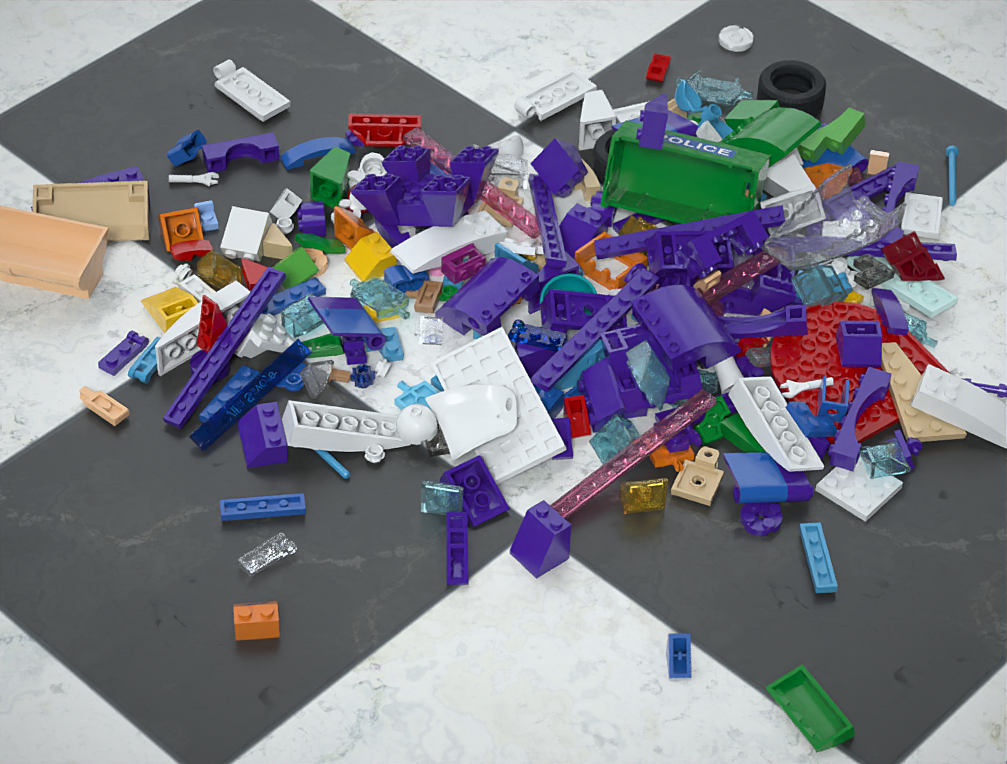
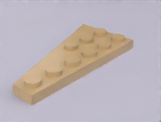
(902, 390)

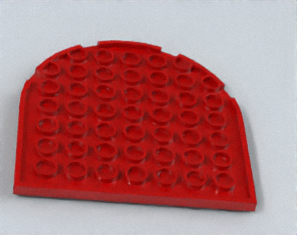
(817, 355)

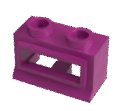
(463, 269)

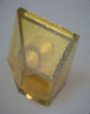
(218, 270)
(643, 495)

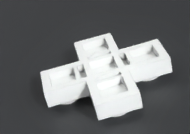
(528, 246)

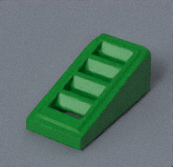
(328, 344)

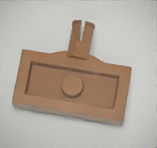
(426, 296)

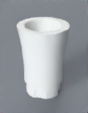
(727, 374)

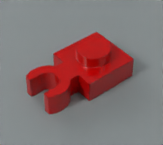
(746, 343)

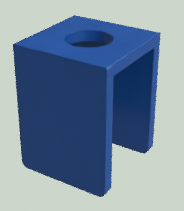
(824, 405)

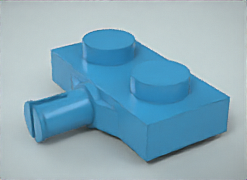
(392, 349)

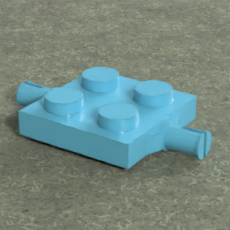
(414, 394)

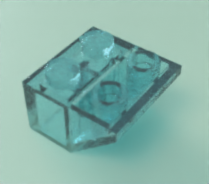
(819, 286)
(300, 317)
(613, 437)

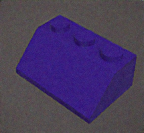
(600, 394)
(263, 436)

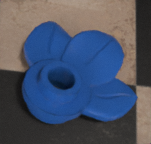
(293, 381)

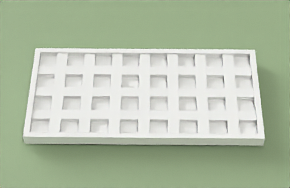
(495, 362)

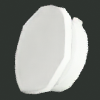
(372, 165)

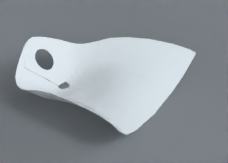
(470, 415)

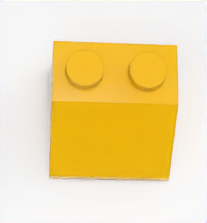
(370, 257)

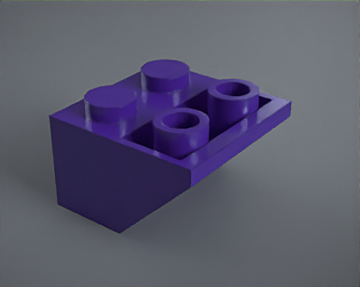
(859, 343)

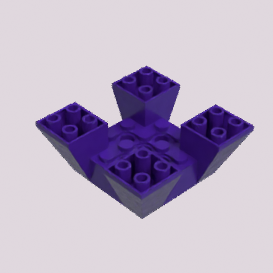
(417, 198)

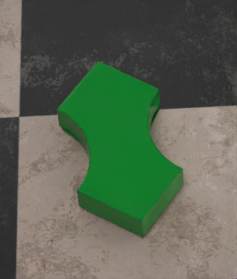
(313, 241)
(711, 426)

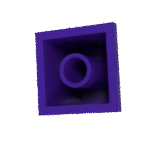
(560, 167)
(534, 357)
(542, 540)

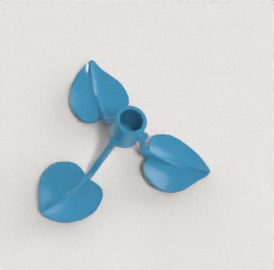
(688, 99)

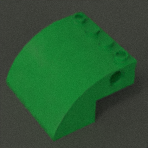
(773, 132)

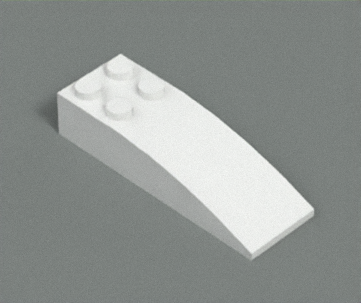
(428, 246)
(181, 339)
(961, 405)
(772, 425)
(338, 428)

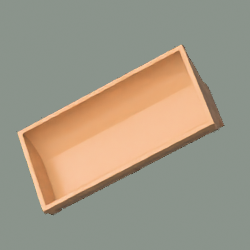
(51, 252)

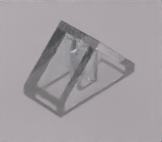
(316, 376)

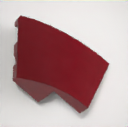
(911, 260)

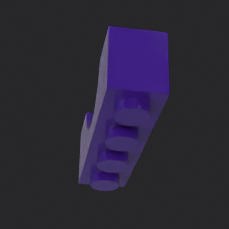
(260, 147)

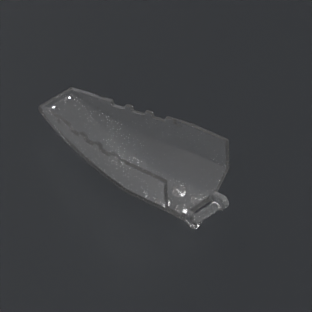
(830, 225)

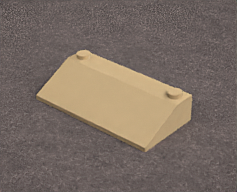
(114, 205)

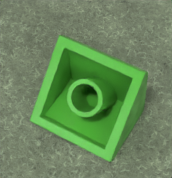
(297, 268)

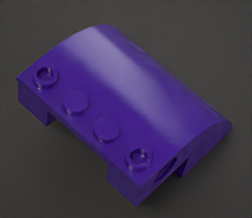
(770, 291)
(489, 296)
(684, 326)
(683, 382)

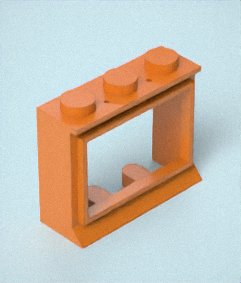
(585, 253)

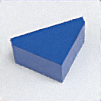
(679, 655)

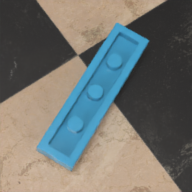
(818, 558)

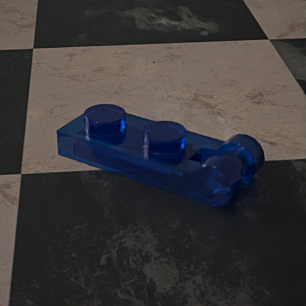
(537, 336)

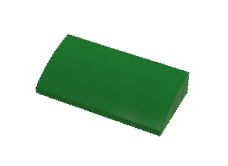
(737, 432)
(811, 709)

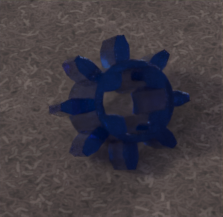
(362, 376)

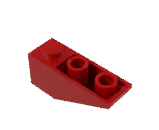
(210, 325)

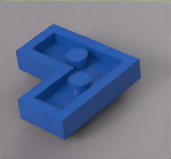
(811, 425)

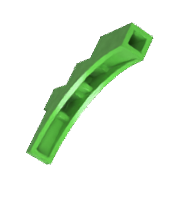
(834, 136)

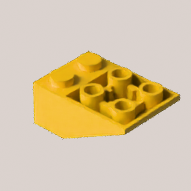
(169, 306)

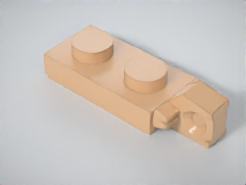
(103, 405)

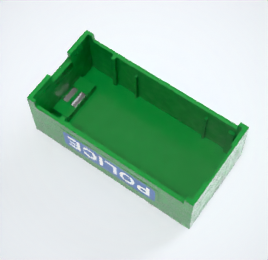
(685, 179)

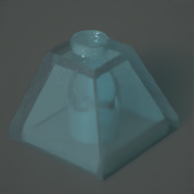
(884, 459)
(441, 497)

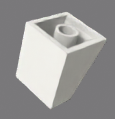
(595, 119)
(786, 177)
(245, 234)

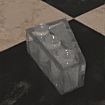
(509, 167)

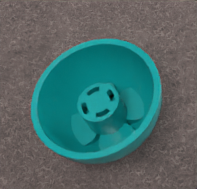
(569, 282)

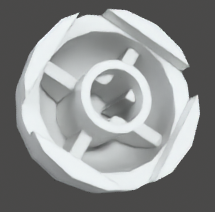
(510, 146)
(416, 424)

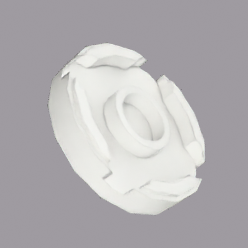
(735, 38)

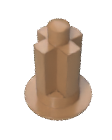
(339, 375)

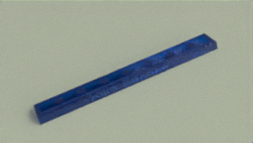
(250, 395)

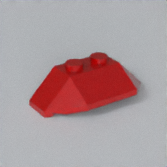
(382, 129)

